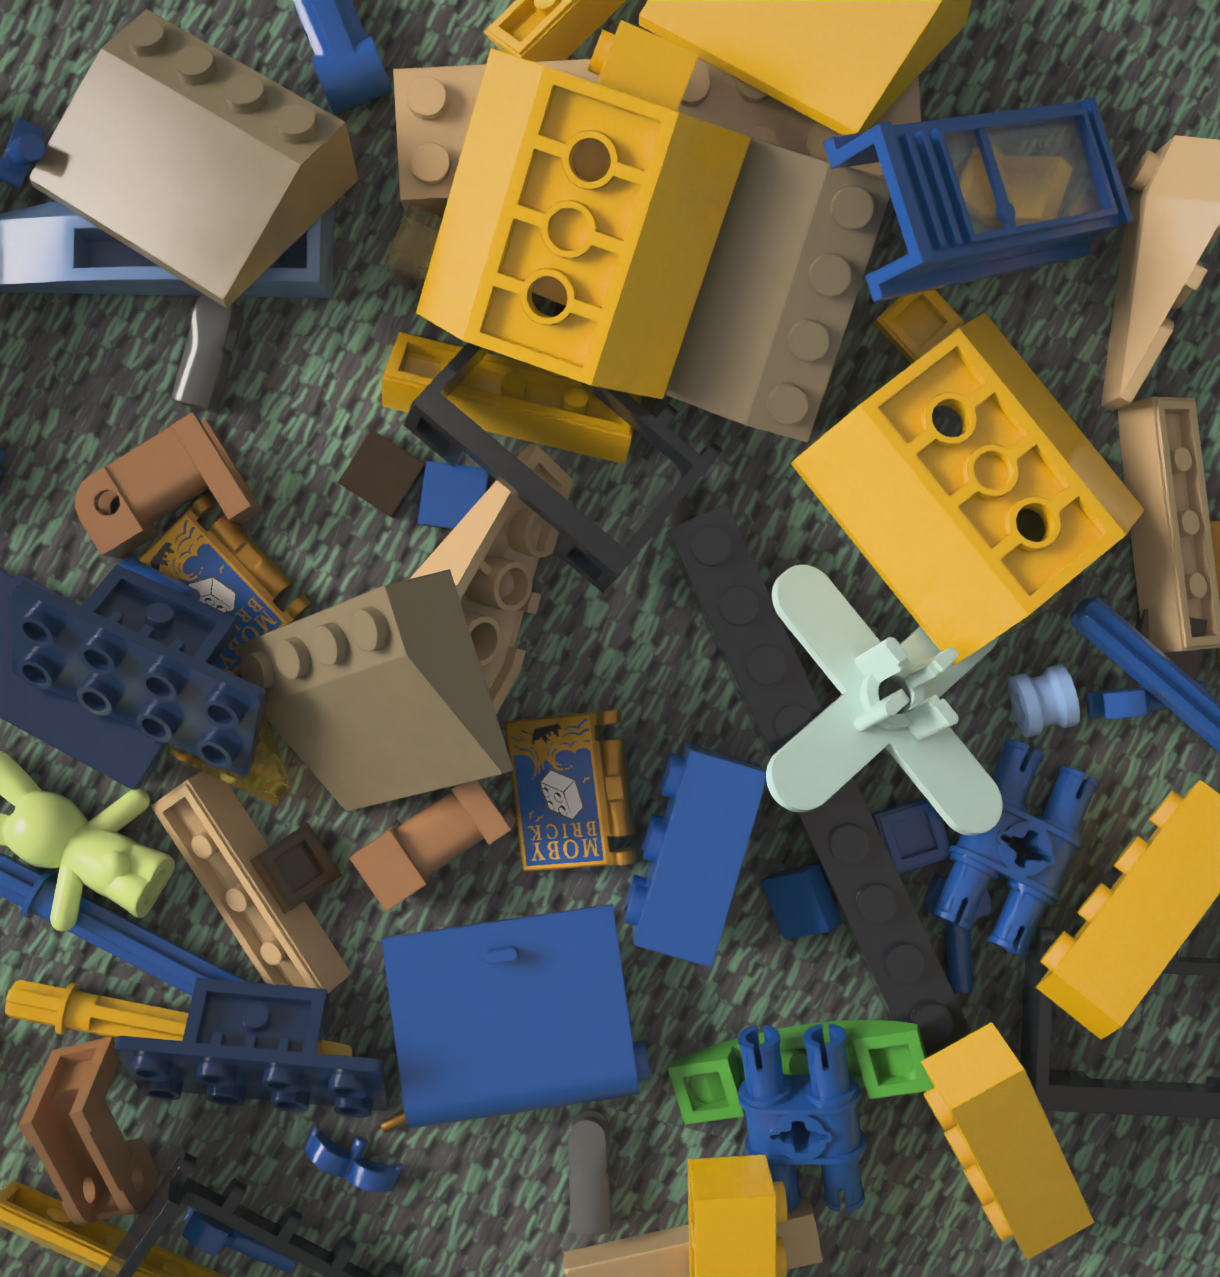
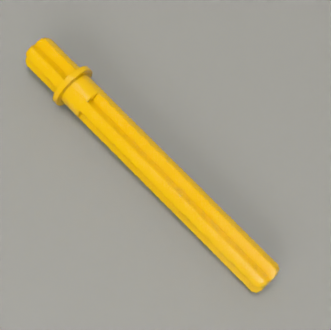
(105, 1015)

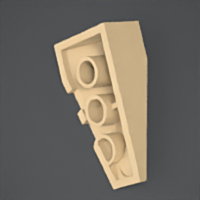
(1160, 255)
(494, 567)

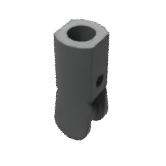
(207, 354)
(590, 1174)

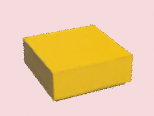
(918, 323)

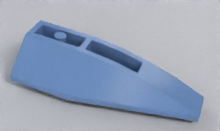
(62, 253)

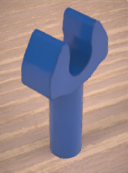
(22, 149)
(1123, 702)
(957, 939)
(213, 1236)

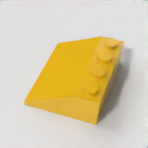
(817, 56)

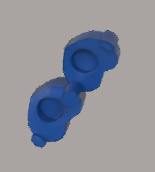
(341, 1163)

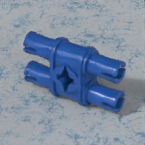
(1046, 840)
(804, 1115)

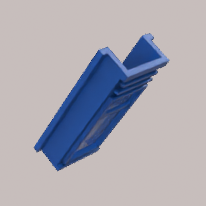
(990, 192)

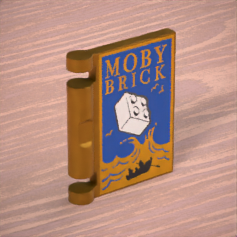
(228, 574)
(570, 791)

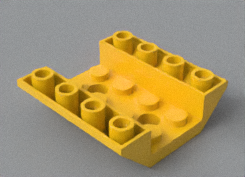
(620, 245)
(945, 509)

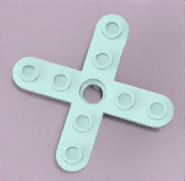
(862, 725)

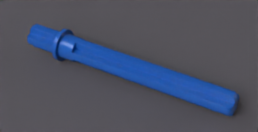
(1149, 667)
(109, 929)

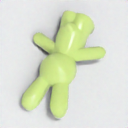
(55, 834)

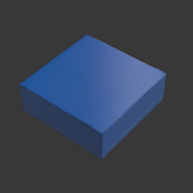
(450, 493)
(913, 834)
(801, 901)

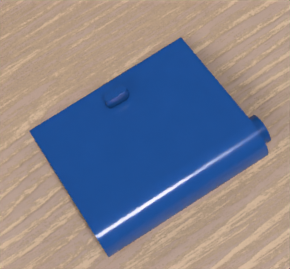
(511, 1016)

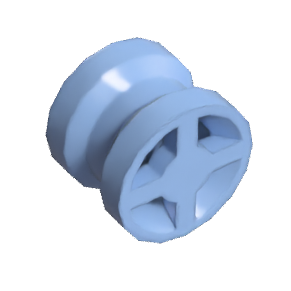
(1044, 700)

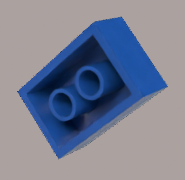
(694, 853)

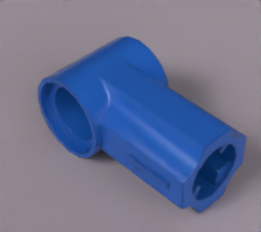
(344, 55)

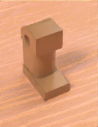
(157, 481)
(411, 852)
(80, 1140)

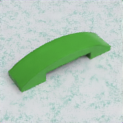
(880, 1056)

